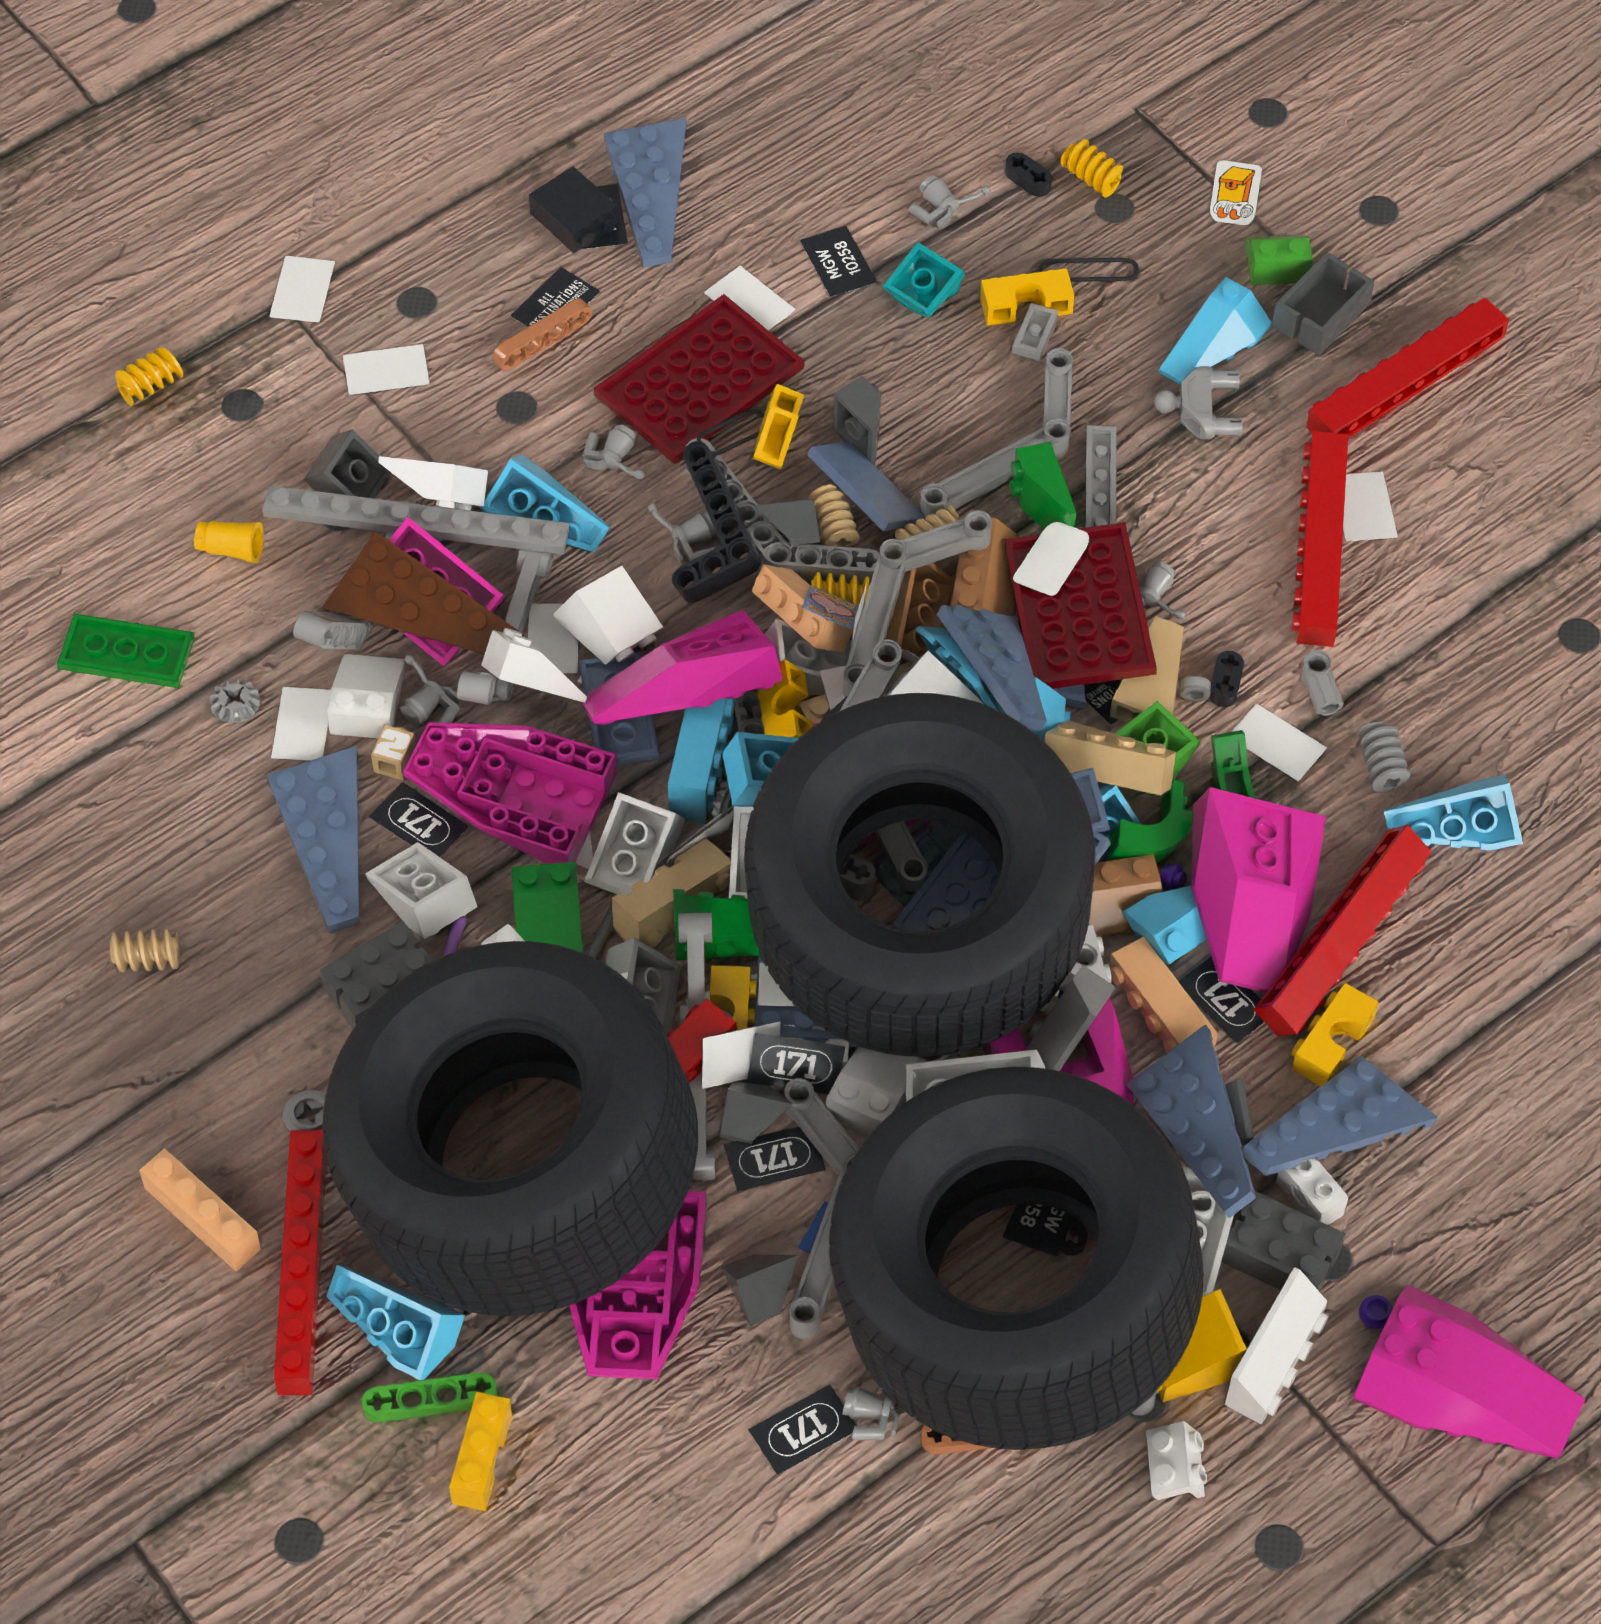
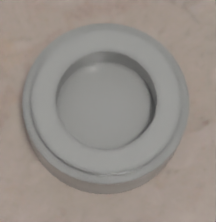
(1195, 688)

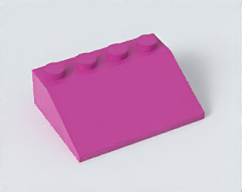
(436, 557)

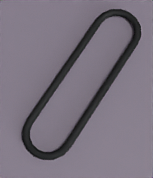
(1087, 260)
(718, 426)

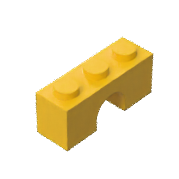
(1047, 288)
(779, 703)
(732, 990)
(1347, 1014)
(476, 1460)

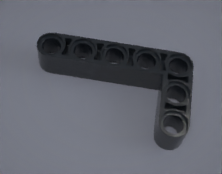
(724, 521)

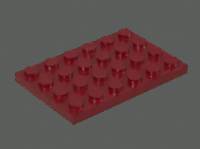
(698, 377)
(1094, 622)

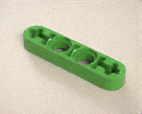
(428, 1391)

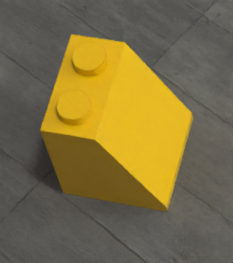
(1211, 1353)

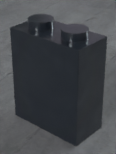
(573, 209)

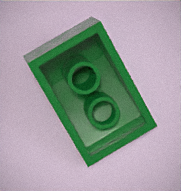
(1041, 486)
(548, 904)

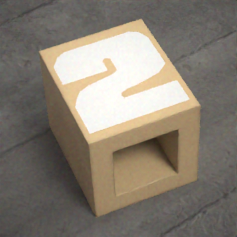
(393, 751)

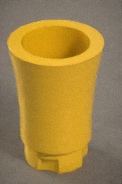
(231, 539)

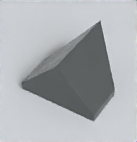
(794, 519)
(750, 1110)
(760, 1284)

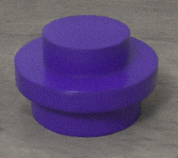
(1173, 876)
(1375, 1311)

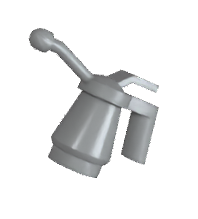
(939, 195)
(617, 445)
(694, 530)
(1156, 583)
(422, 703)
(867, 1405)

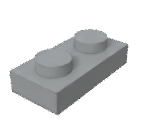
(1035, 332)

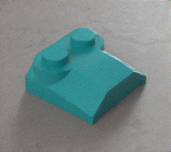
(924, 281)

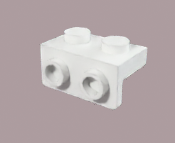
(1175, 1461)

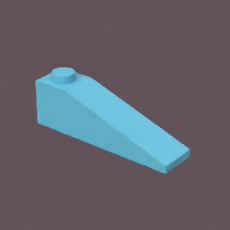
(1219, 330)
(533, 493)
(1167, 922)

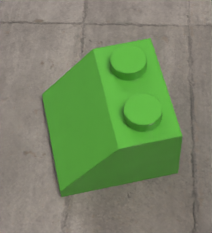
(1278, 258)
(1161, 727)

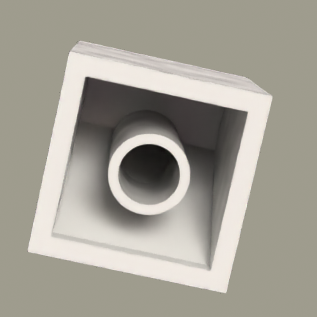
(610, 617)
(930, 676)

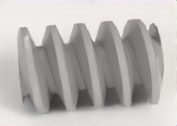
(1383, 756)

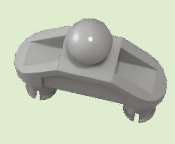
(1196, 403)

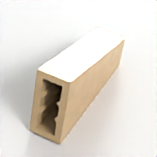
(1139, 693)

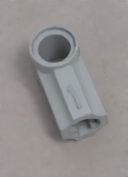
(1321, 683)

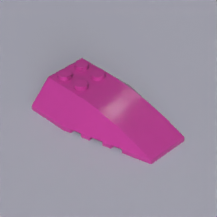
(1463, 1378)

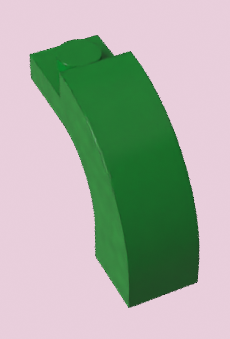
(1230, 763)
(1160, 839)

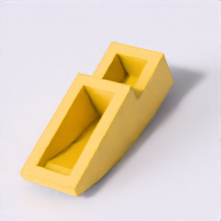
(778, 426)

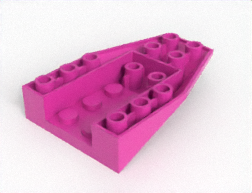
(690, 672)
(516, 783)
(1253, 883)

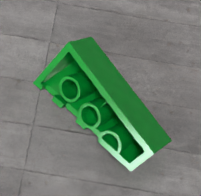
(730, 924)

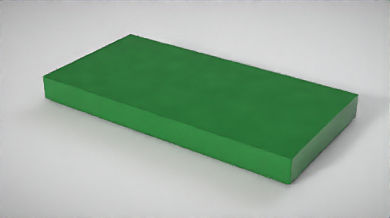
(126, 650)

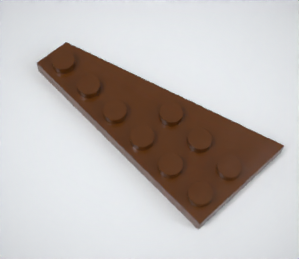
(409, 597)

